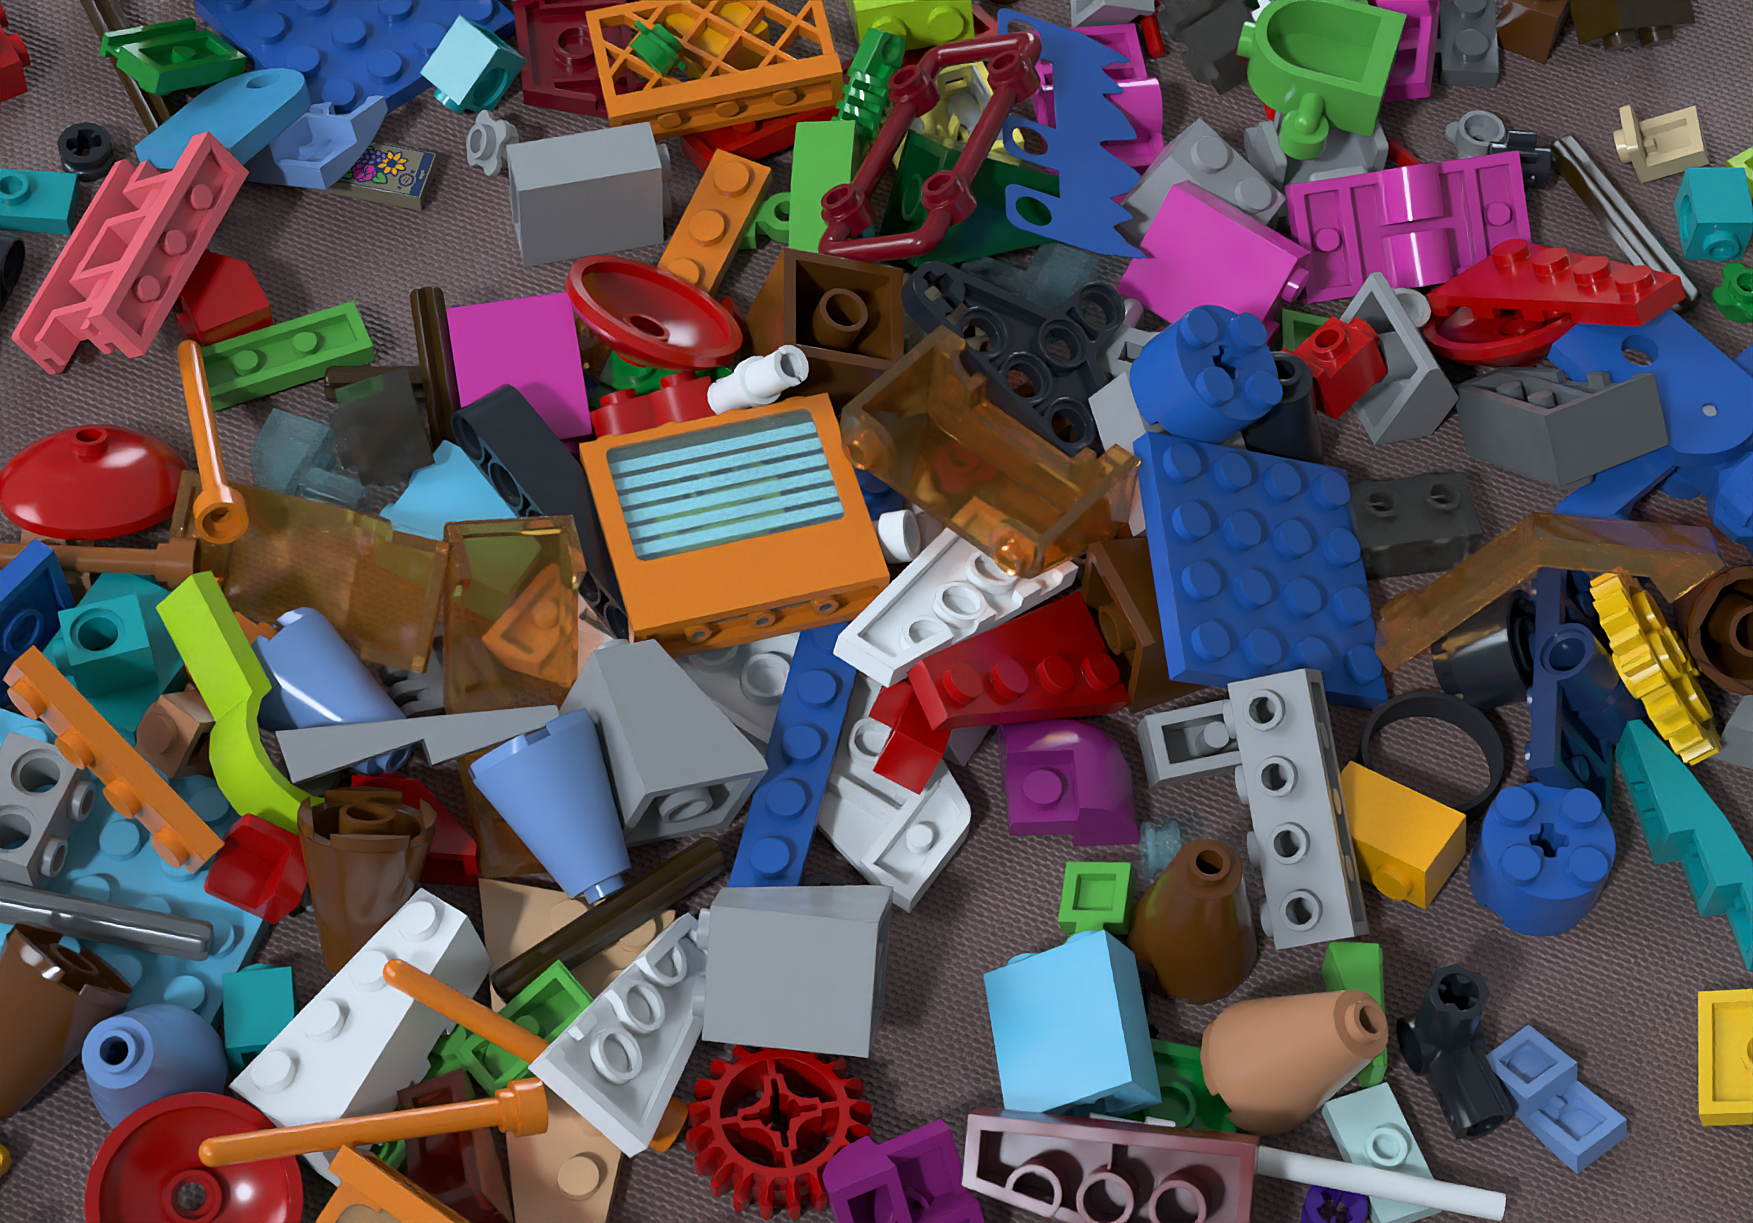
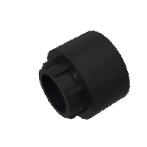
(1489, 653)

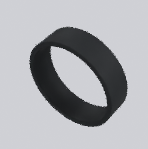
(1454, 711)

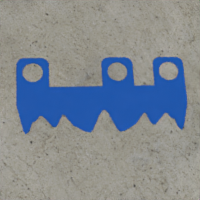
(1083, 119)

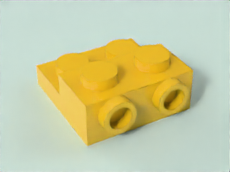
(1725, 1057)

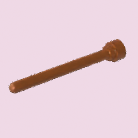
(169, 562)

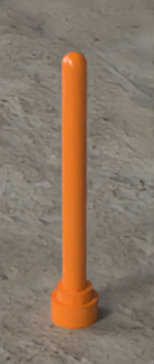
(219, 509)
(502, 1032)
(517, 1108)

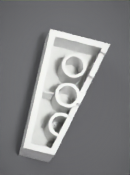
(362, 1035)

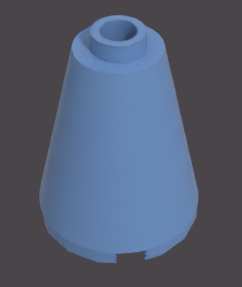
(321, 683)
(560, 803)
(151, 1056)

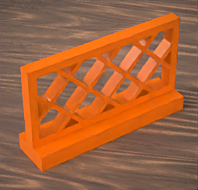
(723, 93)

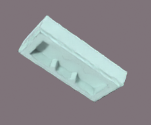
(1376, 1135)

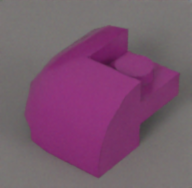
(1067, 781)
(901, 1180)

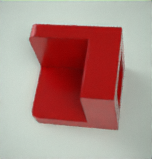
(258, 869)

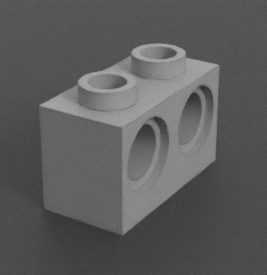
(38, 817)

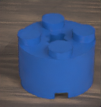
(1206, 375)
(1542, 857)

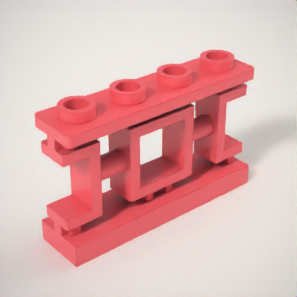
(130, 255)

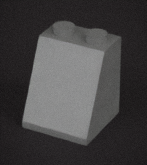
(664, 743)
(795, 967)

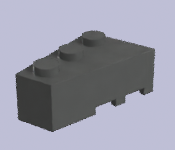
(1556, 426)

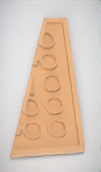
(572, 1167)

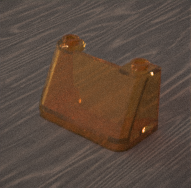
(980, 469)

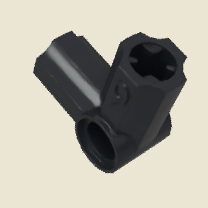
(1449, 1049)

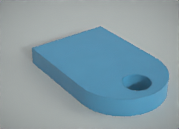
(238, 112)

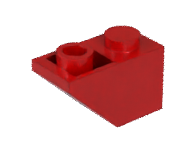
(221, 301)

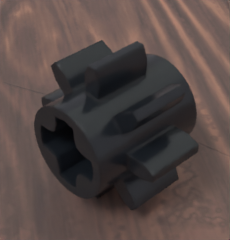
(1533, 158)

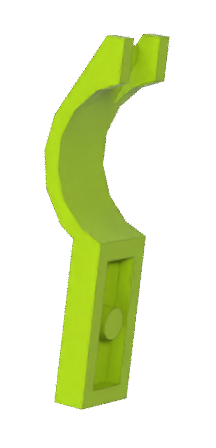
(233, 690)

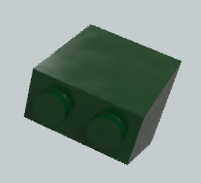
(987, 228)

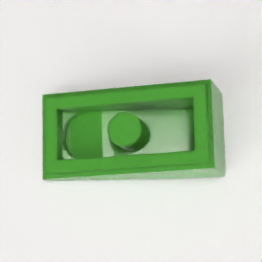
(1360, 968)
(541, 1008)

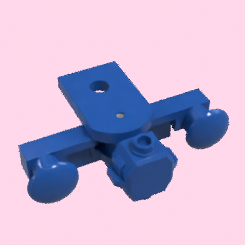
(1705, 416)

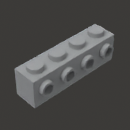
(1295, 809)

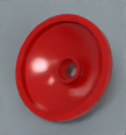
(651, 315)
(1495, 341)
(91, 483)
(158, 1153)

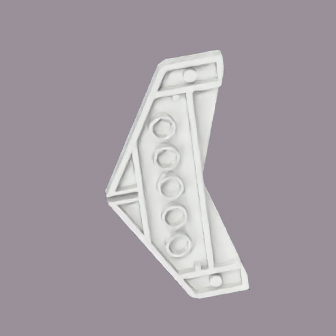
(872, 821)

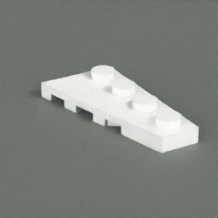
(937, 603)
(631, 1041)

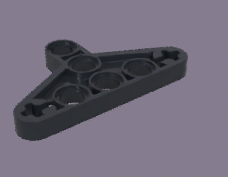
(1017, 344)

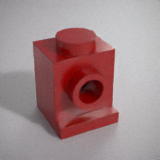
(1342, 363)

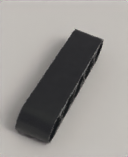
(540, 479)

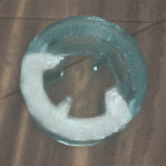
(1157, 847)

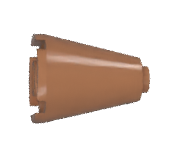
(1289, 1054)

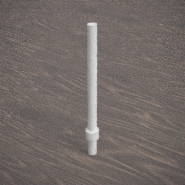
(1369, 1180)

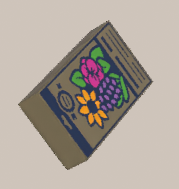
(389, 176)

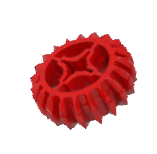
(717, 1138)

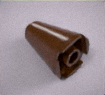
(1719, 627)
(361, 863)
(1196, 924)
(48, 1008)

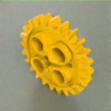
(1656, 666)

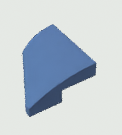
(318, 146)

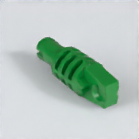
(868, 87)

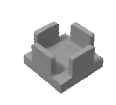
(1343, 156)

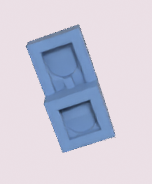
(1552, 1102)

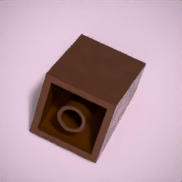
(837, 313)
(1125, 610)

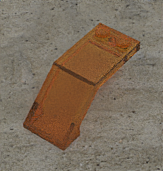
(1667, 553)
(356, 568)
(508, 644)

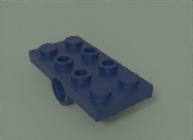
(1576, 690)

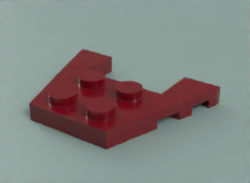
(561, 57)

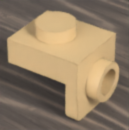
(1661, 143)

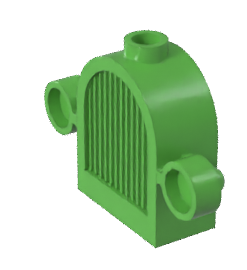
(1321, 67)

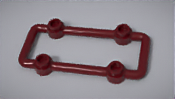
(946, 193)

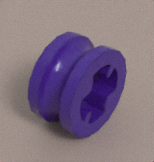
(1314, 1202)

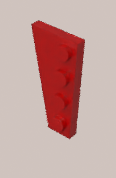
(1558, 282)
(1022, 672)

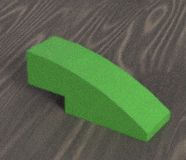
(822, 158)

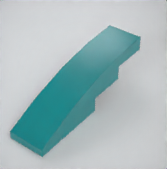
(1688, 828)

